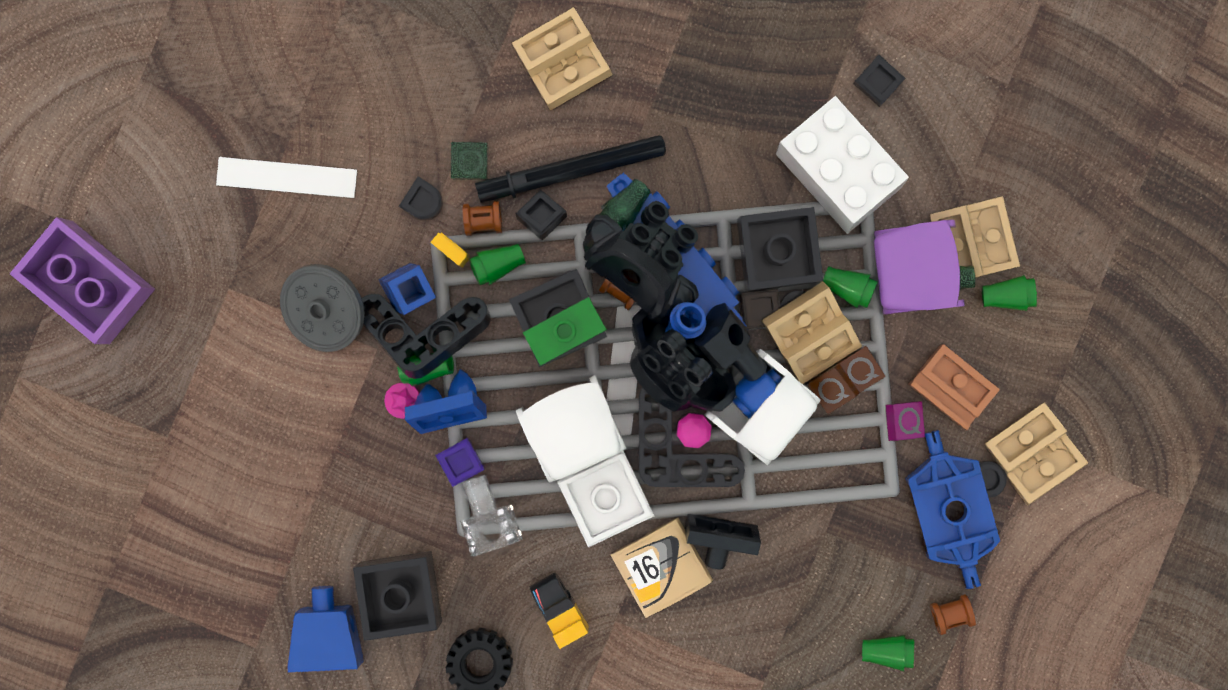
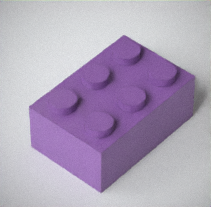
(82, 281)

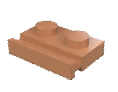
(954, 387)

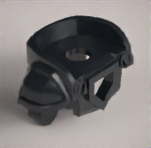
(648, 250)
(676, 369)

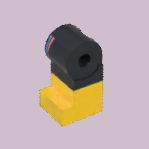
(559, 610)

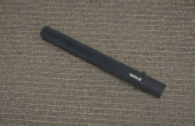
(570, 168)

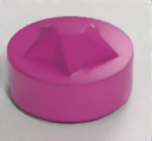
(399, 397)

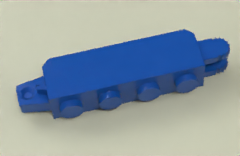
(696, 263)

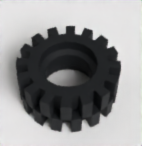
(484, 641)

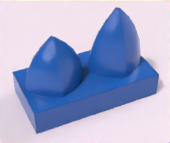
(436, 413)

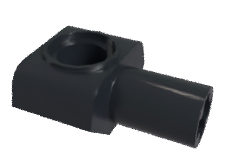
(727, 343)

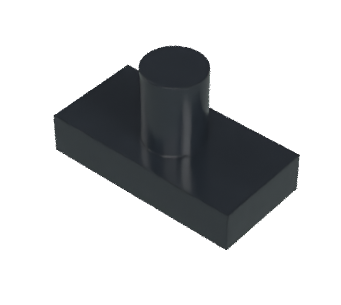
(721, 537)

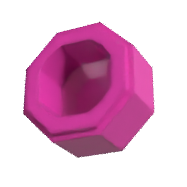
(693, 430)

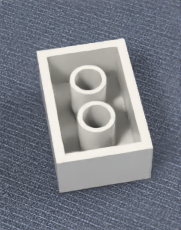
(841, 164)

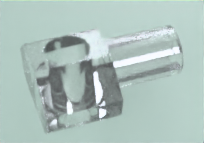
(485, 509)

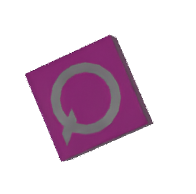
(905, 421)

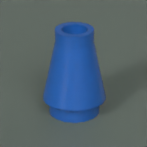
(687, 320)

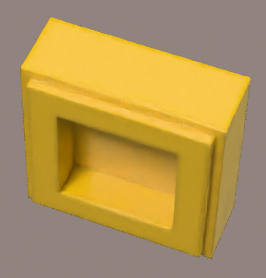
(450, 249)

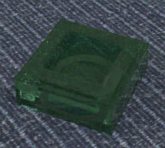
(469, 160)

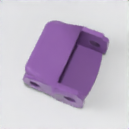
(918, 267)

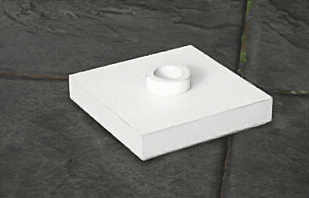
(605, 498)

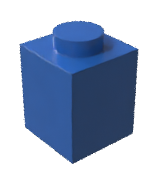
(407, 288)

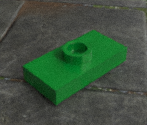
(564, 331)

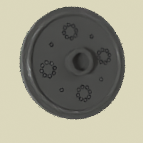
(322, 307)

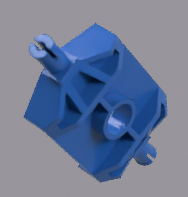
(933, 487)

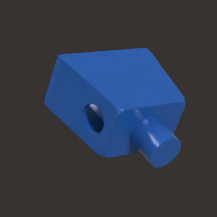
(324, 636)

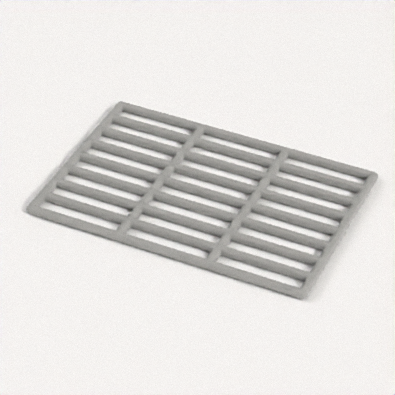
(726, 254)

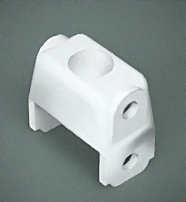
(775, 420)
(571, 430)

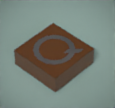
(862, 369)
(833, 388)

